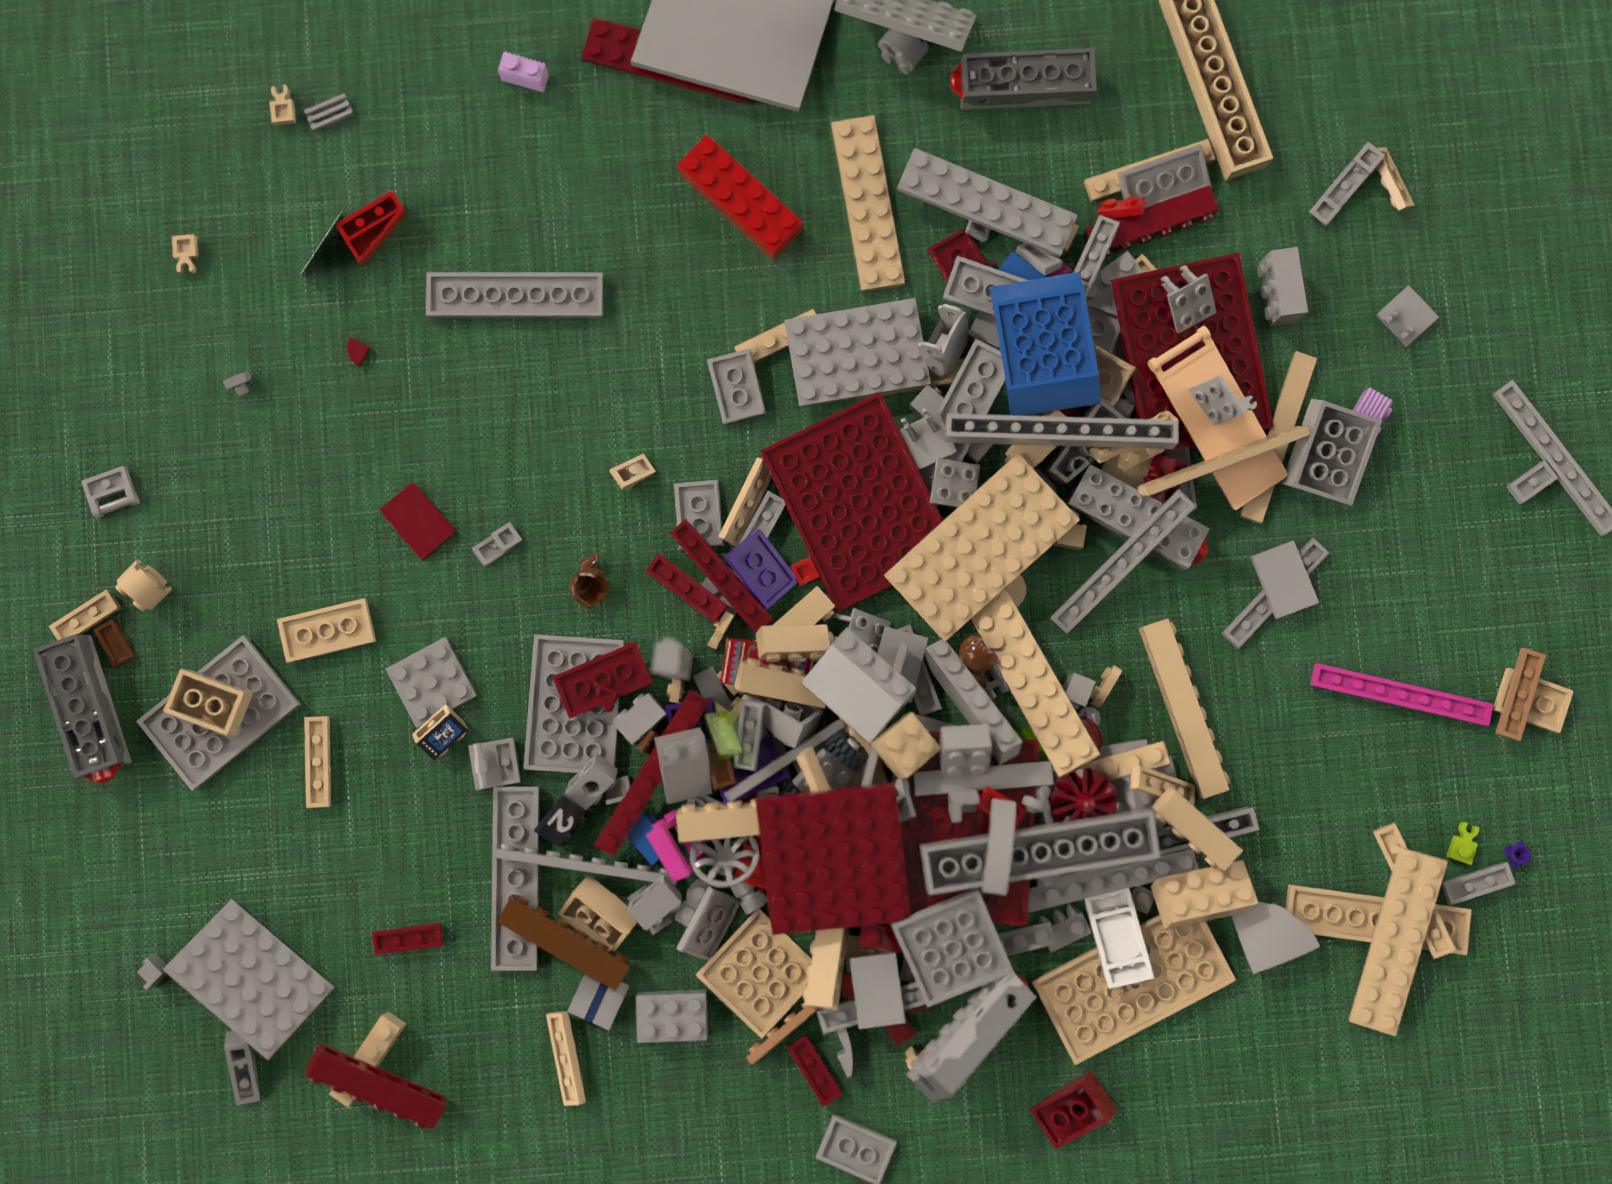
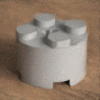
(902, 50)

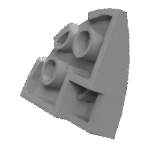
(1272, 936)

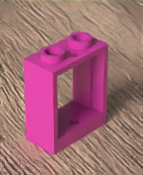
(668, 850)

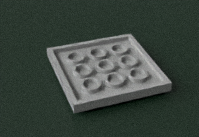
(952, 947)

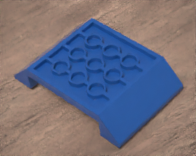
(1046, 344)

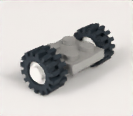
(837, 767)

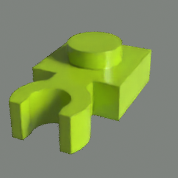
(1462, 847)

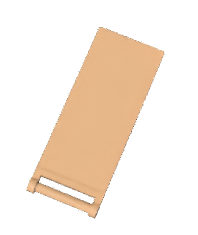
(1239, 480)

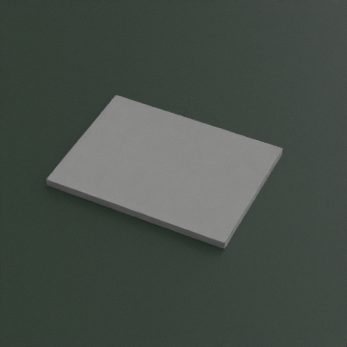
(736, 45)

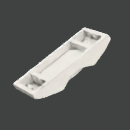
(1118, 938)

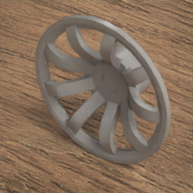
(725, 860)

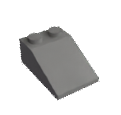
(788, 720)
(684, 765)

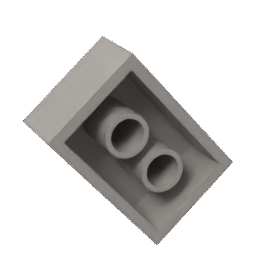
(1282, 287)
(672, 1016)

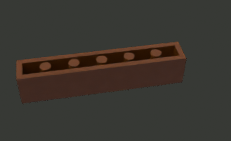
(564, 942)

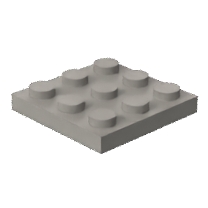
(430, 681)

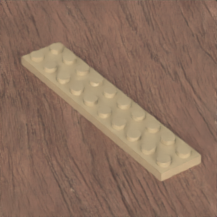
(1034, 685)

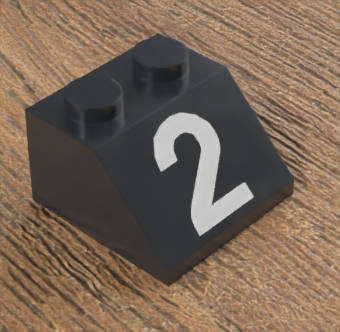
(561, 821)

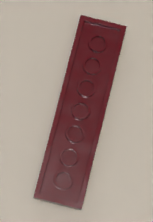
(614, 46)

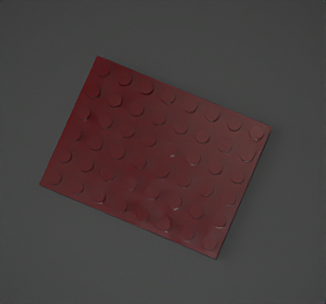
(1150, 332)
(853, 497)
(935, 825)

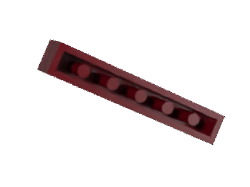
(1162, 219)
(375, 1086)

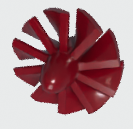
(1093, 793)

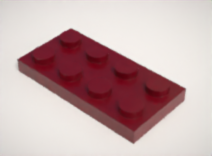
(618, 669)

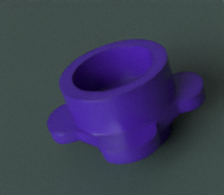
(1524, 854)

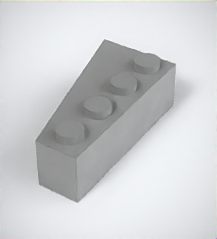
(1073, 459)

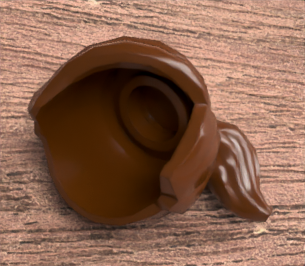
(589, 584)
(977, 658)

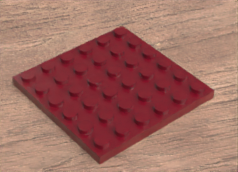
(833, 858)

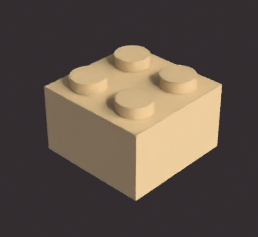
(905, 746)

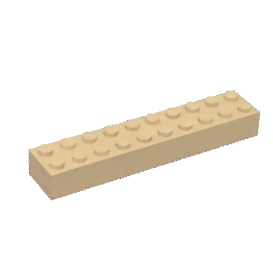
(1217, 86)

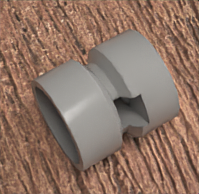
(750, 895)

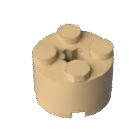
(143, 586)

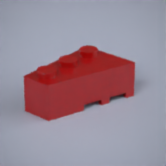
(371, 226)

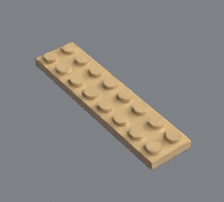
(867, 203)
(1356, 915)
(1397, 941)

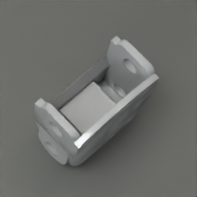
(946, 341)

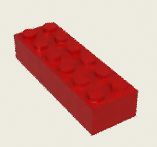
(740, 197)

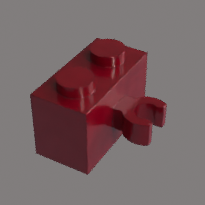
(1160, 467)

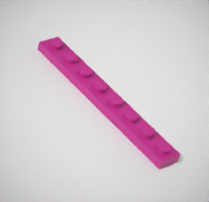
(1401, 694)

